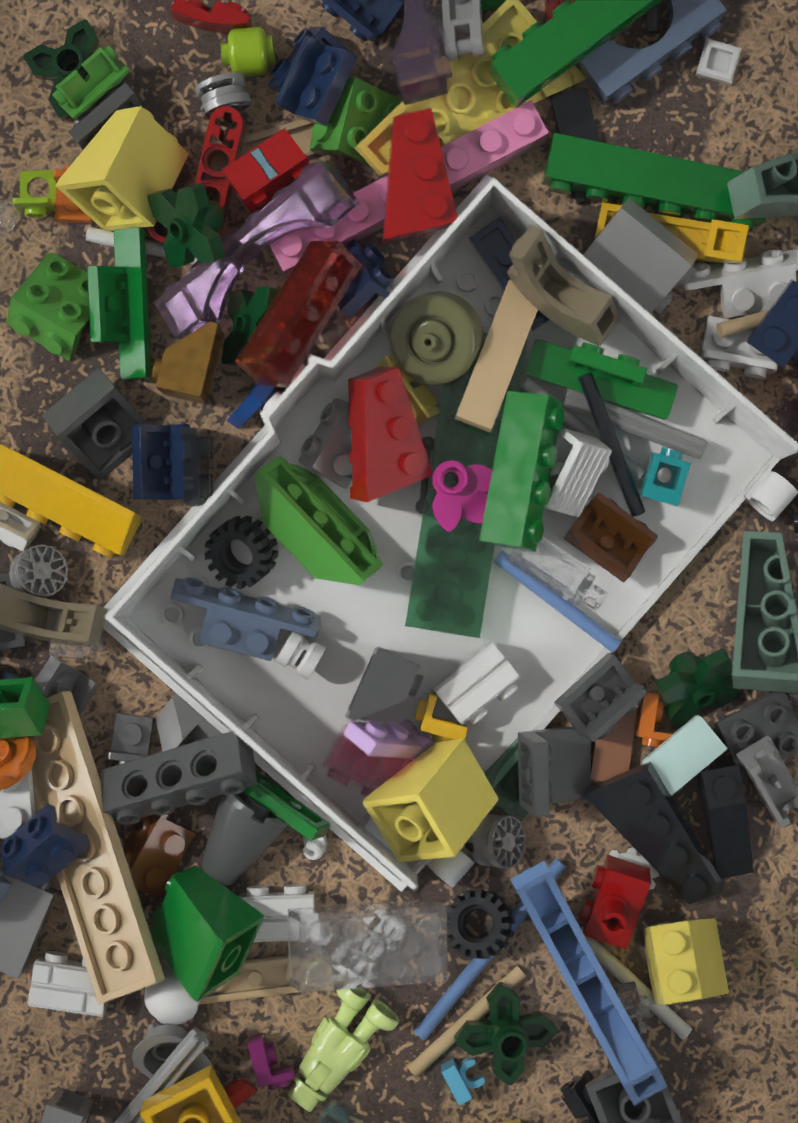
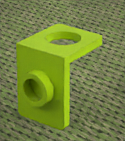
(36, 206)

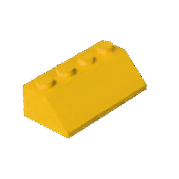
(67, 503)

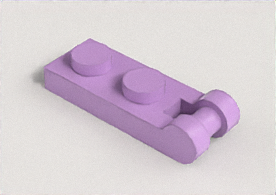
(388, 739)

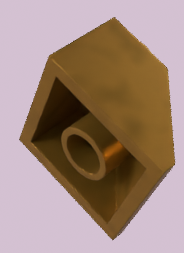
(190, 365)

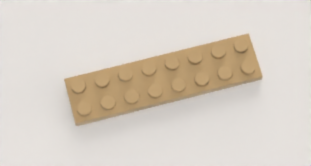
(98, 881)

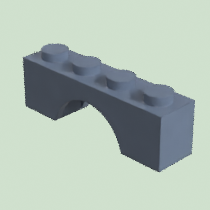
(615, 67)

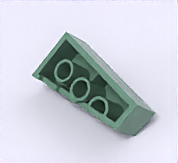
(766, 189)
(766, 618)

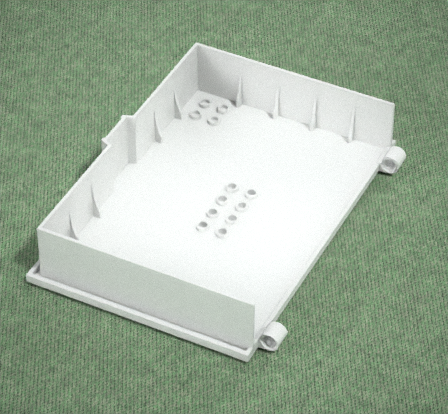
(298, 719)

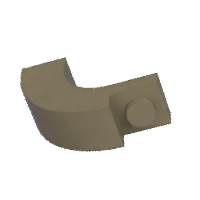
(557, 293)
(50, 619)

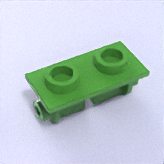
(80, 94)

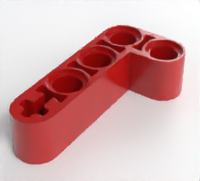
(205, 174)

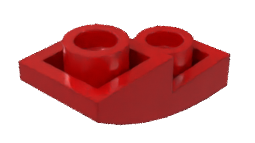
(220, 19)

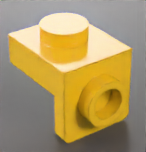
(440, 728)

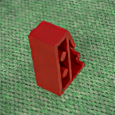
(417, 181)
(384, 435)

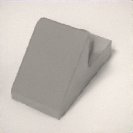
(181, 725)

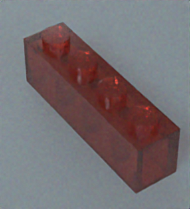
(298, 313)

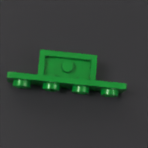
(121, 303)
(618, 380)

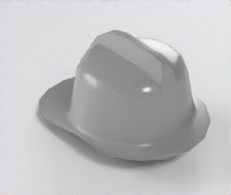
(158, 1046)

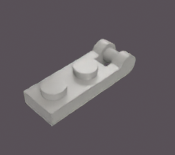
(462, 18)

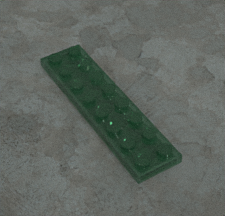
(454, 565)

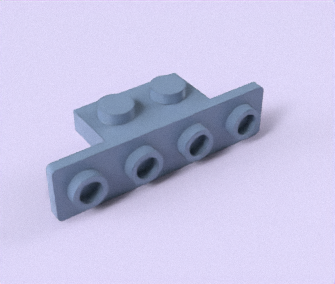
(241, 621)

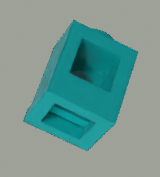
(669, 491)

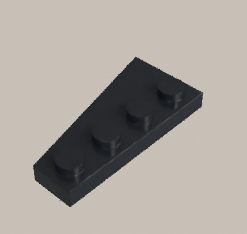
(655, 827)

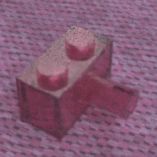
(350, 763)

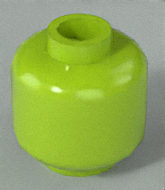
(249, 51)

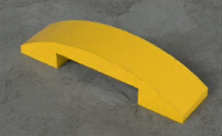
(712, 241)

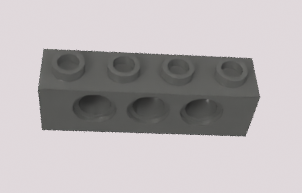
(159, 772)

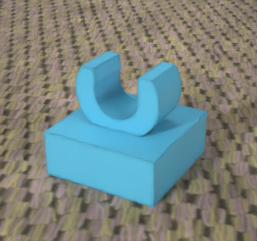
(458, 1080)

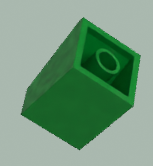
(203, 931)

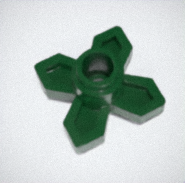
(55, 63)
(191, 224)
(246, 312)
(696, 684)
(505, 1033)

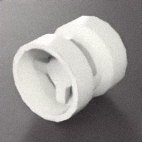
(293, 649)

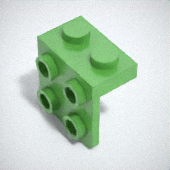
(353, 118)
(52, 306)

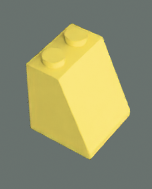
(121, 168)
(432, 803)
(685, 961)

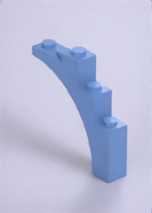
(588, 983)

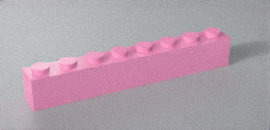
(464, 162)

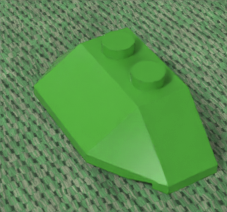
(315, 524)

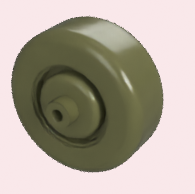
(436, 337)

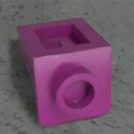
(263, 1057)

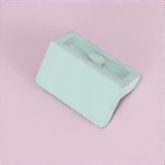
(685, 753)

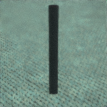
(610, 439)

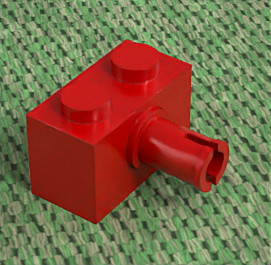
(615, 901)

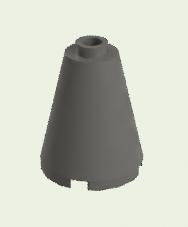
(238, 837)

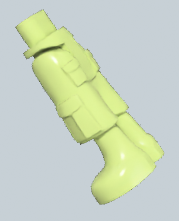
(336, 1049)

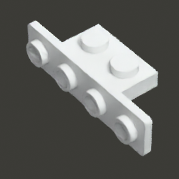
(748, 285)

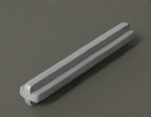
(641, 426)
(167, 1074)

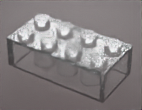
(367, 945)

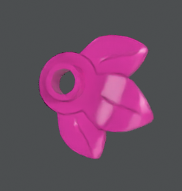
(465, 499)

